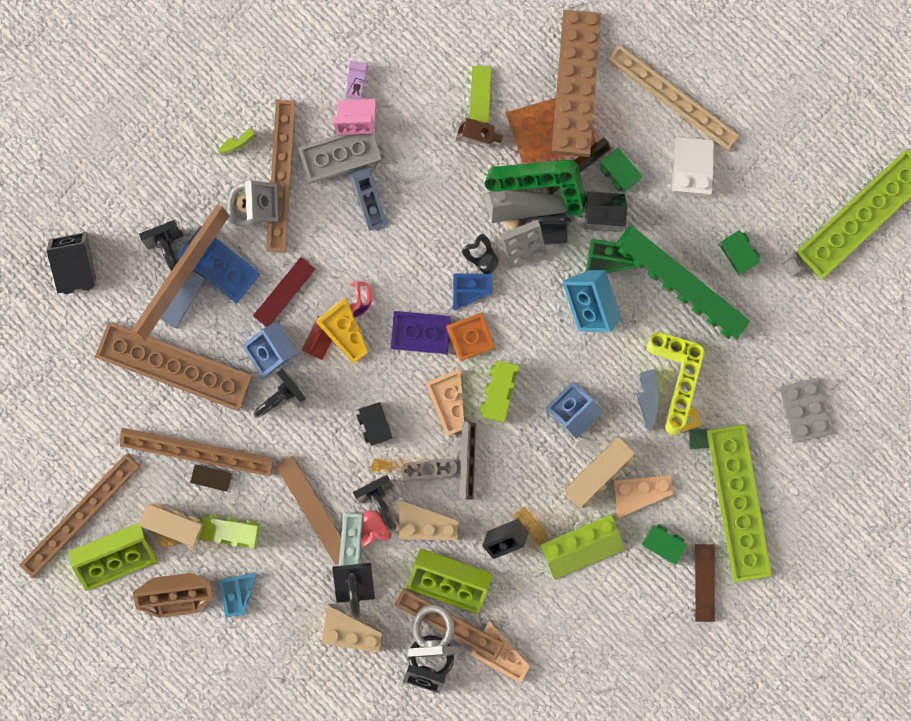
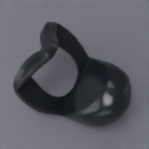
(488, 261)

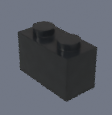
(374, 423)
(505, 538)

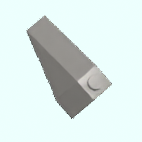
(520, 205)

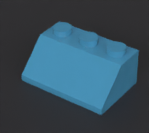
(592, 301)

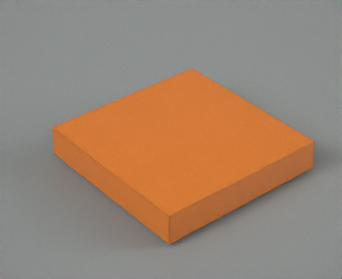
(470, 336)

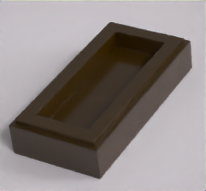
(211, 478)

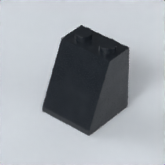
(605, 211)
(71, 263)

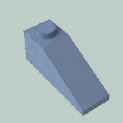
(368, 198)
(183, 300)

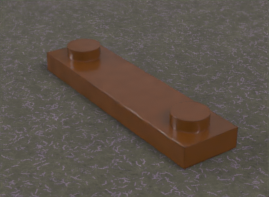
(704, 582)

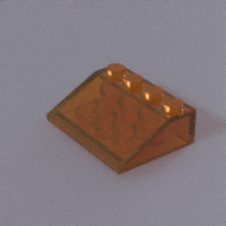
(533, 131)

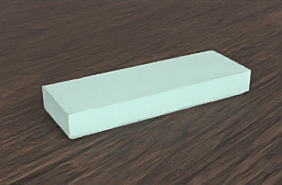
(350, 539)

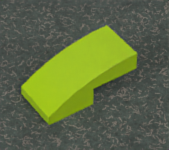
(231, 146)

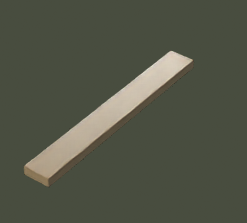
(673, 97)

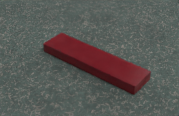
(284, 292)

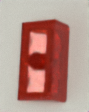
(317, 342)

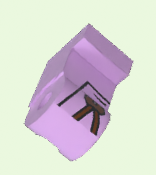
(356, 79)

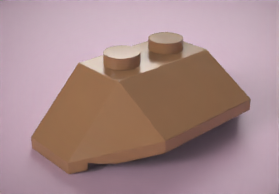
(173, 595)

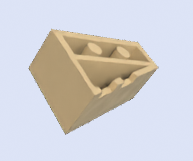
(171, 524)
(425, 524)
(346, 632)

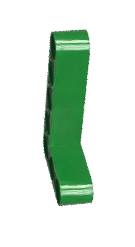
(539, 175)

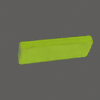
(480, 93)

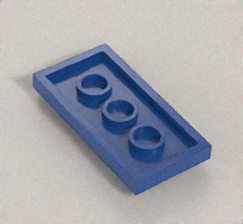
(224, 269)

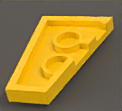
(343, 330)

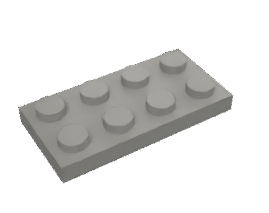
(338, 155)

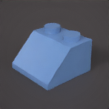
(270, 349)
(574, 410)

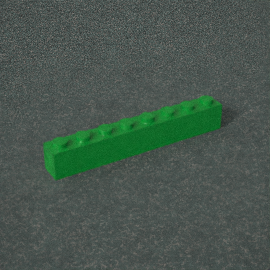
(682, 283)

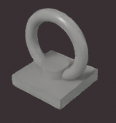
(260, 203)
(434, 647)

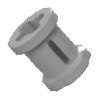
(793, 264)

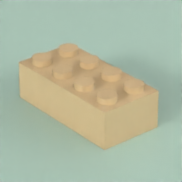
(598, 472)

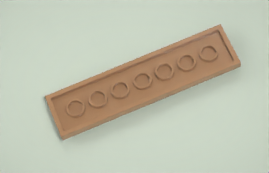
(576, 83)
(174, 366)

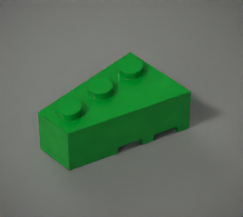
(605, 256)

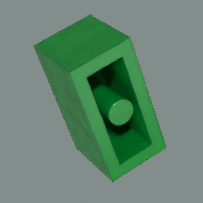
(620, 170)
(740, 252)
(664, 544)

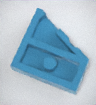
(236, 593)

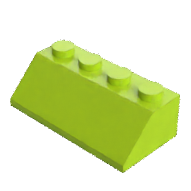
(582, 546)
(112, 556)
(449, 581)

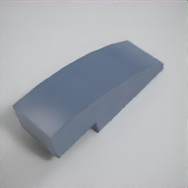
(649, 397)

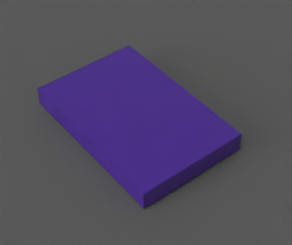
(420, 332)

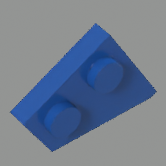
(470, 287)

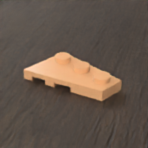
(448, 401)
(640, 492)
(508, 661)

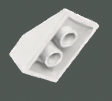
(692, 167)

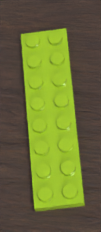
(859, 217)
(739, 503)

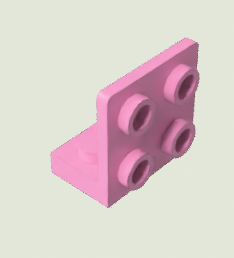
(355, 117)

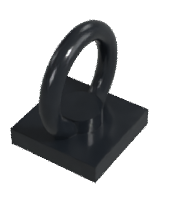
(553, 227)
(163, 237)
(286, 390)
(375, 492)
(353, 585)
(425, 676)

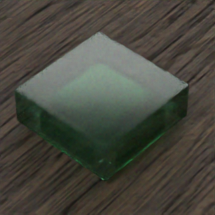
(698, 439)

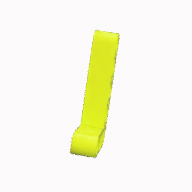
(684, 379)

